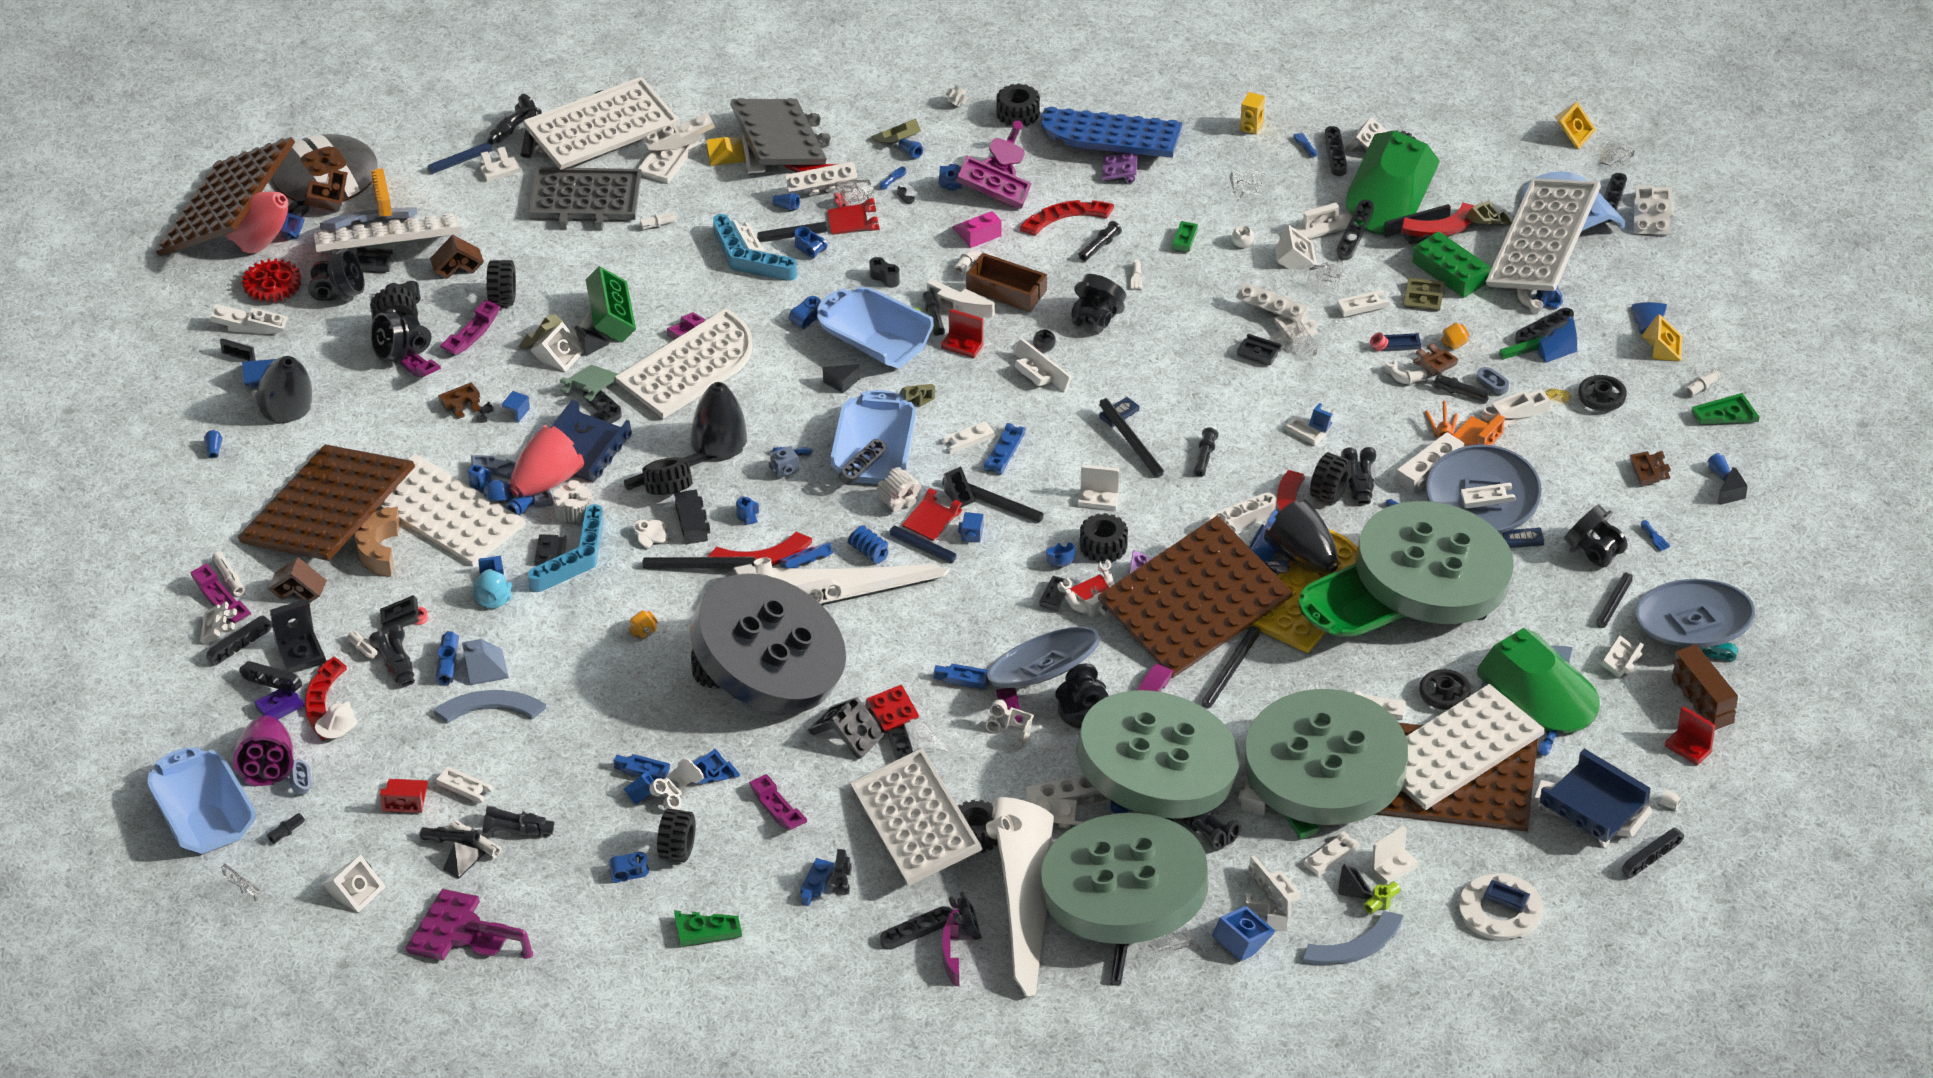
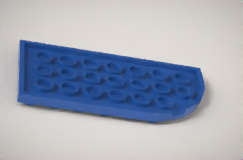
(1112, 132)

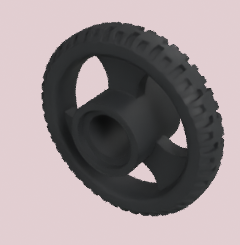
(1602, 393)
(1444, 688)

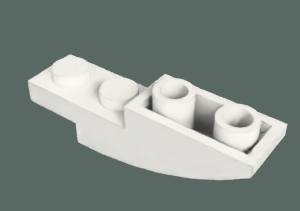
(674, 137)
(961, 301)
(248, 322)

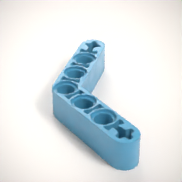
(751, 260)
(574, 561)

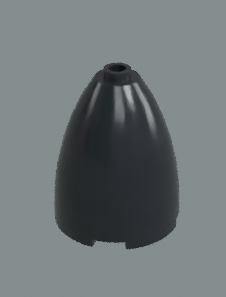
(284, 390)
(718, 423)
(1303, 538)

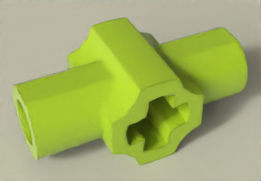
(1381, 897)

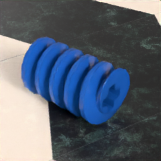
(869, 544)

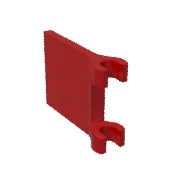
(853, 218)
(930, 517)

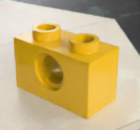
(1252, 113)

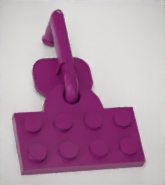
(997, 174)
(454, 923)

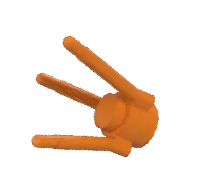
(1443, 426)

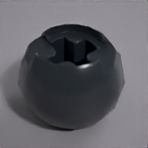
(1044, 340)

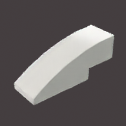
(750, 160)
(1523, 404)

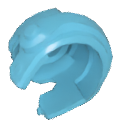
(491, 589)

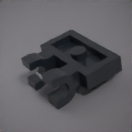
(842, 869)
(967, 915)

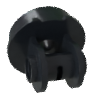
(335, 277)
(1101, 292)
(397, 335)
(1600, 550)
(1079, 694)

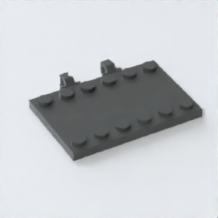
(780, 131)
(585, 194)

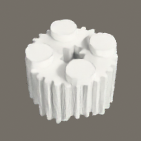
(898, 489)
(571, 502)

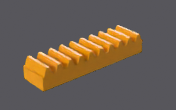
(381, 192)

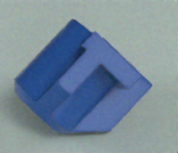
(1550, 298)
(478, 477)
(746, 510)

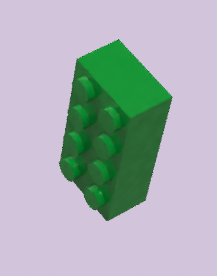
(1451, 264)
(610, 304)

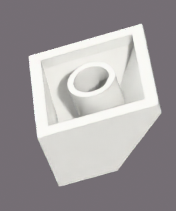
(1295, 250)
(558, 348)
(354, 884)

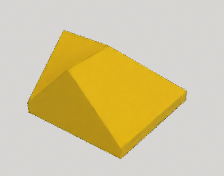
(1575, 124)
(724, 150)
(1664, 340)

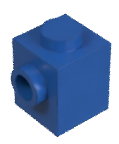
(971, 527)

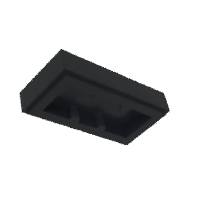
(1052, 596)

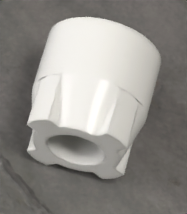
(1671, 800)

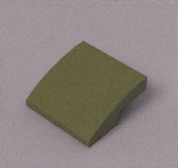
(1424, 294)

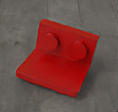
(964, 334)
(892, 708)
(1693, 737)
(404, 795)

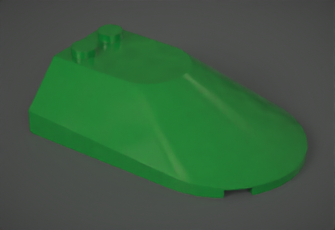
(1392, 177)
(1344, 605)
(1540, 682)

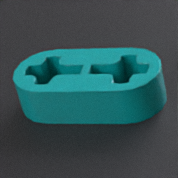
(1721, 651)

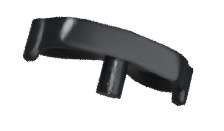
(901, 192)
(487, 408)

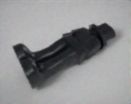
(509, 123)
(1361, 483)
(399, 664)
(521, 824)
(1221, 833)

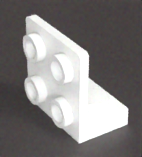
(1365, 134)
(1652, 216)
(1099, 487)
(1390, 858)

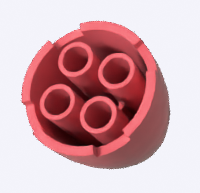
(262, 222)
(544, 463)

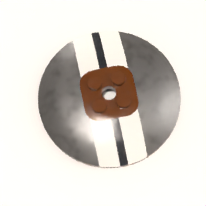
(338, 152)

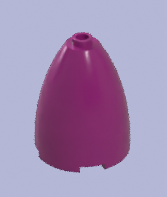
(266, 738)

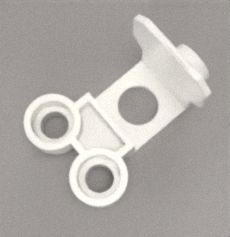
(1007, 717)
(684, 774)

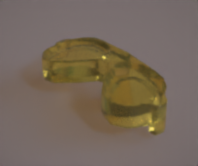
(1565, 395)

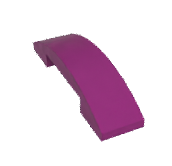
(477, 326)
(418, 366)
(216, 593)
(775, 804)
(951, 965)

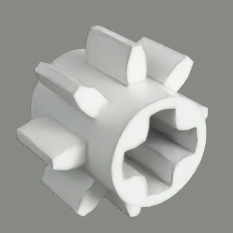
(956, 96)

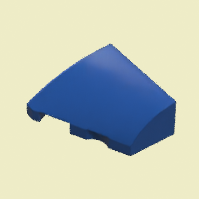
(1646, 312)
(1559, 342)
(715, 768)

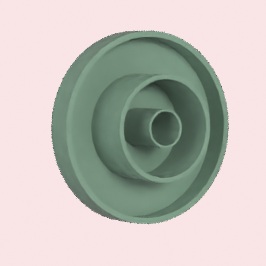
(1434, 562)
(1158, 754)
(1326, 756)
(1125, 878)

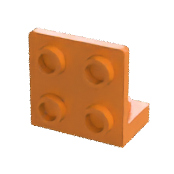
(1479, 432)

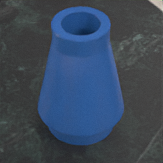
(911, 148)
(789, 201)
(213, 442)
(1719, 465)
(519, 504)

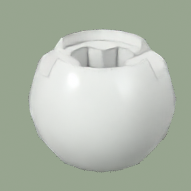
(1242, 237)

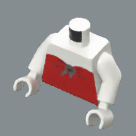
(1084, 596)

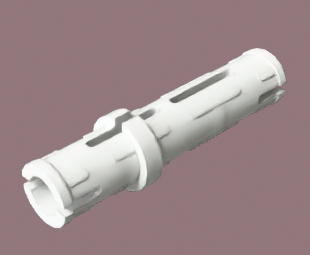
(231, 578)
(483, 844)

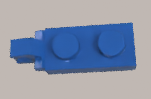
(808, 555)
(962, 675)
(638, 765)
(816, 880)

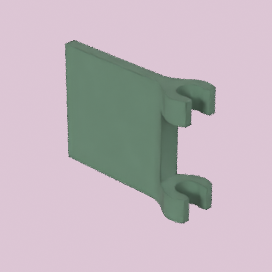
(590, 379)

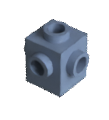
(784, 462)

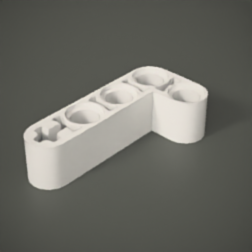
(1248, 511)

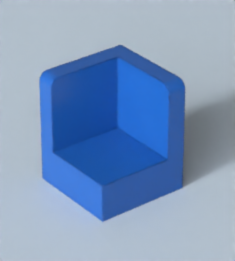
(518, 403)
(1320, 419)
(493, 563)
(639, 788)

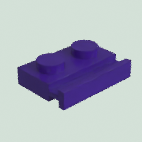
(279, 703)

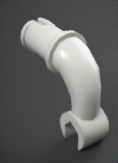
(966, 260)
(1534, 305)
(1405, 377)

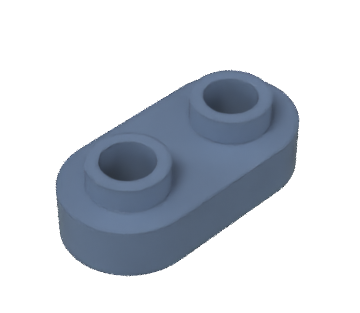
(1495, 382)
(300, 777)

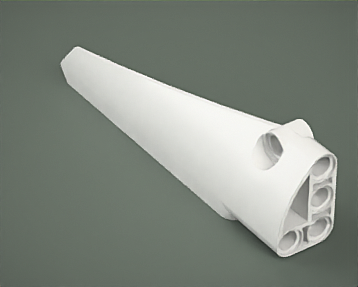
(837, 584)
(1023, 841)

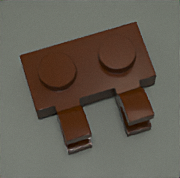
(1435, 361)
(457, 397)
(1645, 464)

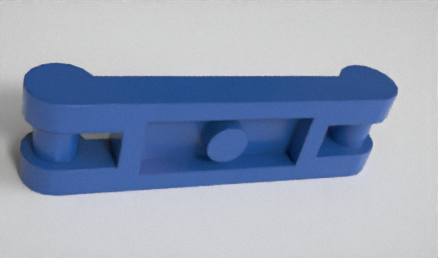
(1004, 448)

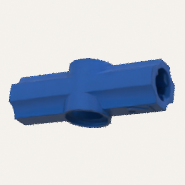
(447, 658)

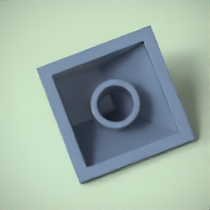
(484, 662)

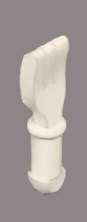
(1136, 280)

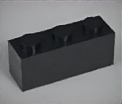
(692, 516)

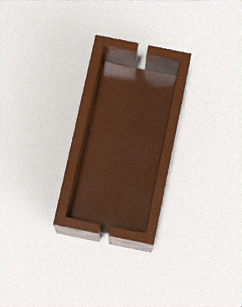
(1006, 282)
(1704, 686)

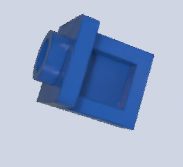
(292, 226)

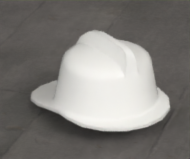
(336, 721)

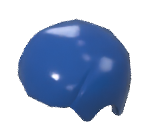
(498, 490)
(1061, 555)

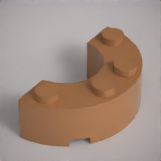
(368, 537)

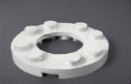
(1495, 929)

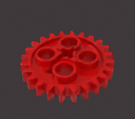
(271, 280)

